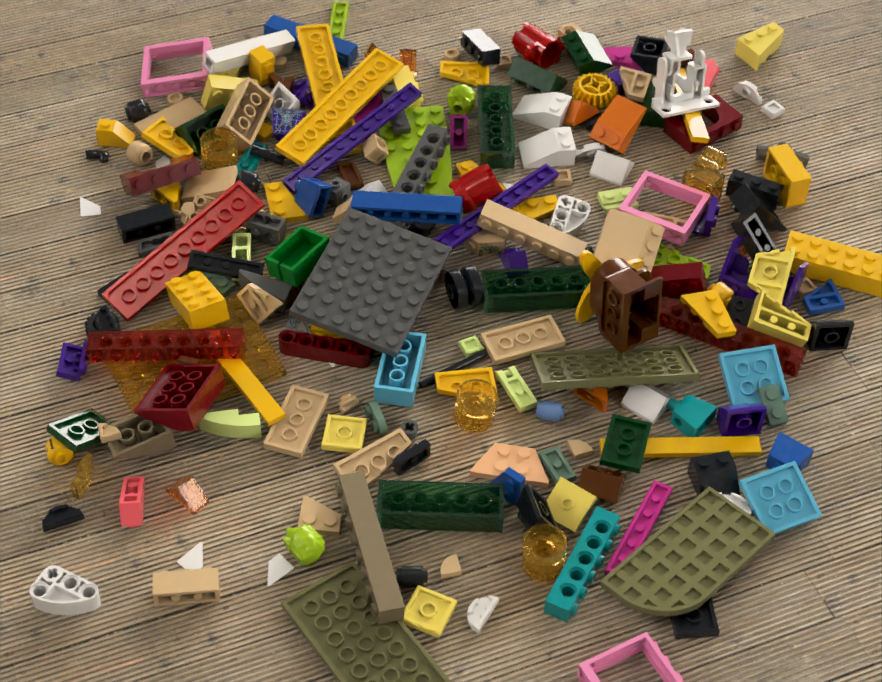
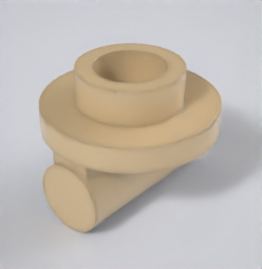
(348, 402)

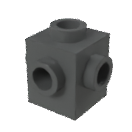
(340, 192)

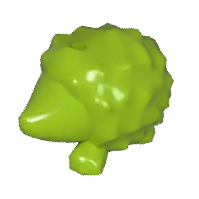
(461, 100)
(304, 544)

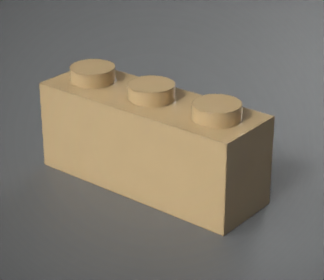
(186, 586)

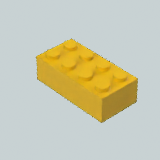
(197, 300)

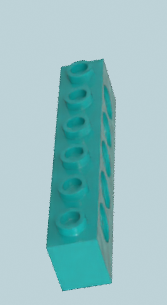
(596, 535)

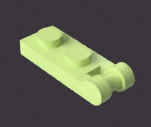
(516, 389)

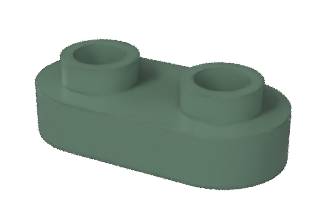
(378, 421)

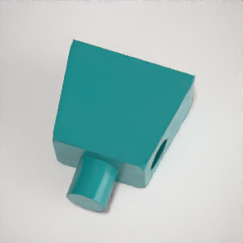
(691, 415)

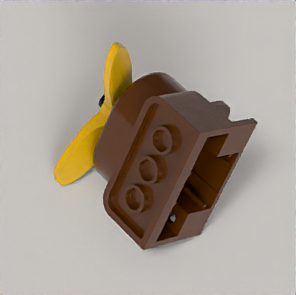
(622, 300)

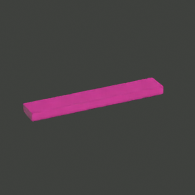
(641, 523)

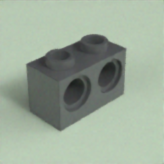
(267, 228)

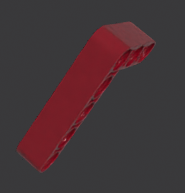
(325, 349)

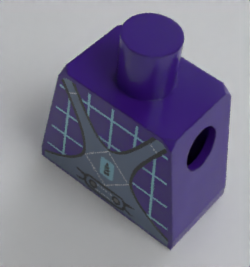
(285, 120)

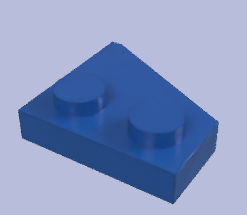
(823, 300)
(513, 484)

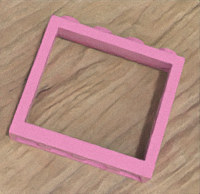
(176, 83)
(675, 190)
(661, 663)

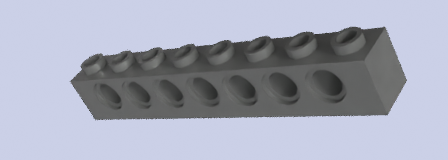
(422, 163)

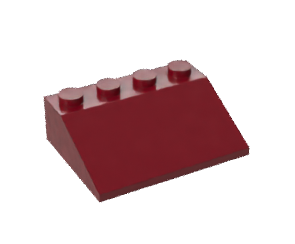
(182, 395)

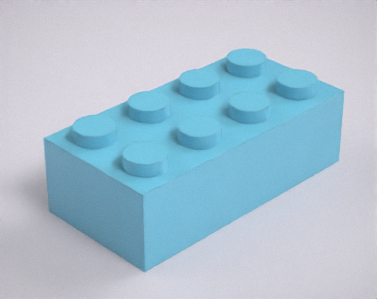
(399, 376)

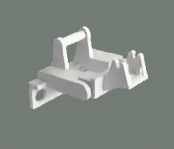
(669, 73)

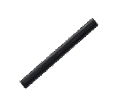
(457, 366)

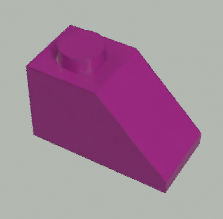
(458, 131)

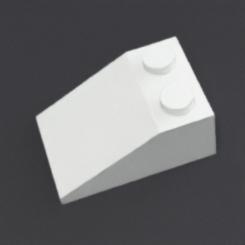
(543, 109)
(551, 147)

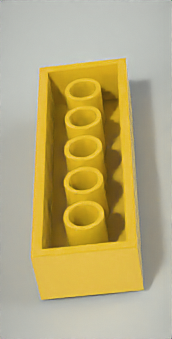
(843, 264)

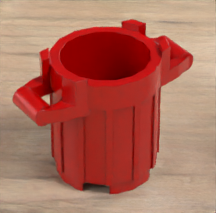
(537, 45)
(476, 187)

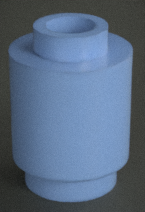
(550, 411)

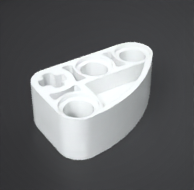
(569, 215)
(57, 596)

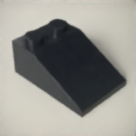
(747, 201)

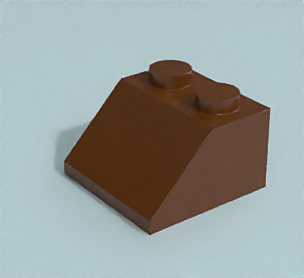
(602, 483)

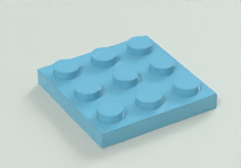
(750, 369)
(780, 498)

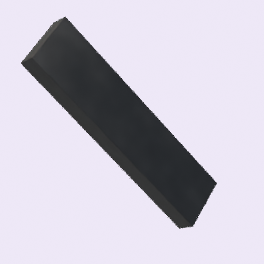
(221, 264)

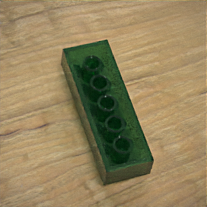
(495, 126)
(533, 288)
(440, 506)

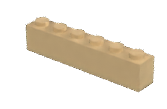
(531, 233)

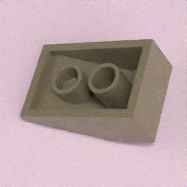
(140, 438)

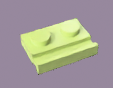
(614, 198)

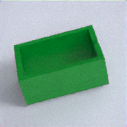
(296, 256)

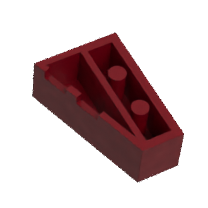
(681, 278)

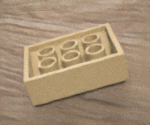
(629, 238)

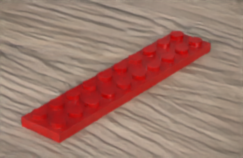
(171, 258)

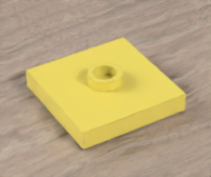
(344, 433)
(570, 504)
(429, 611)

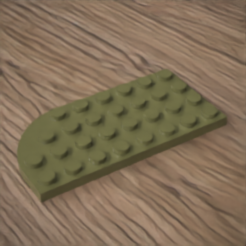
(688, 557)

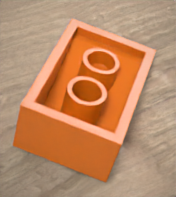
(618, 124)

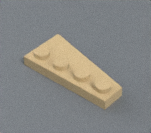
(375, 457)

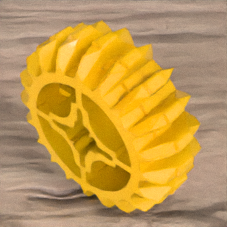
(594, 90)

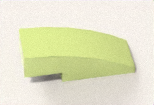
(242, 247)
(231, 424)

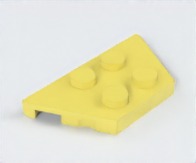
(772, 272)

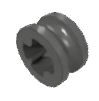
(410, 424)

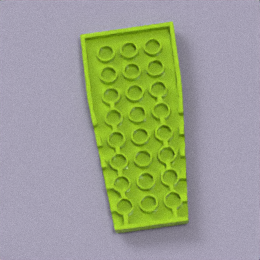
(403, 145)

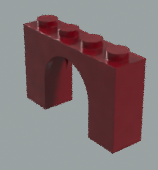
(725, 121)
(179, 169)

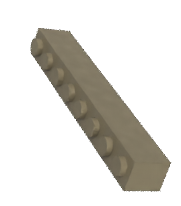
(370, 548)

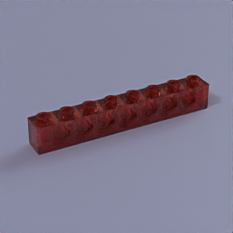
(679, 318)
(166, 344)

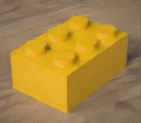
(785, 168)

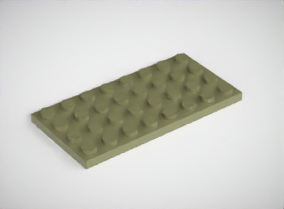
(611, 368)
(348, 639)

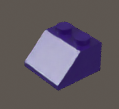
(741, 419)

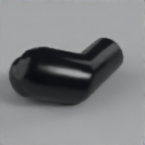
(96, 153)

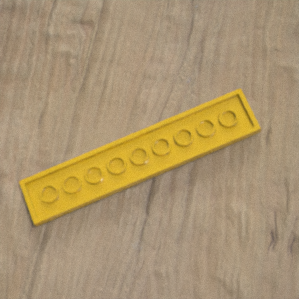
(321, 66)
(339, 107)

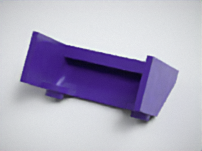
(736, 277)

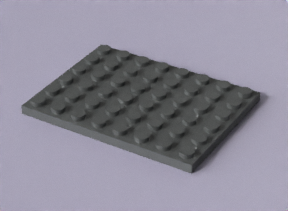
(371, 282)

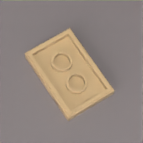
(210, 183)

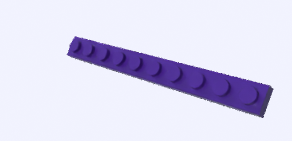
(354, 136)
(509, 198)

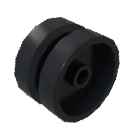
(464, 287)

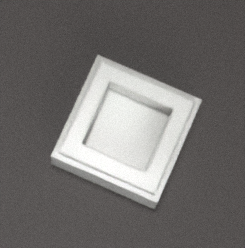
(772, 109)

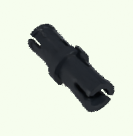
(267, 155)

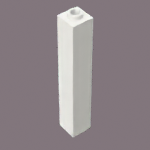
(237, 54)

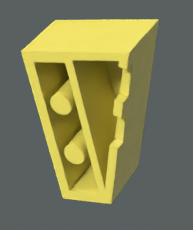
(759, 44)
(219, 90)
(777, 321)

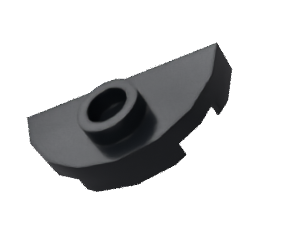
(105, 321)
(61, 516)

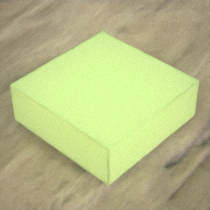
(470, 346)

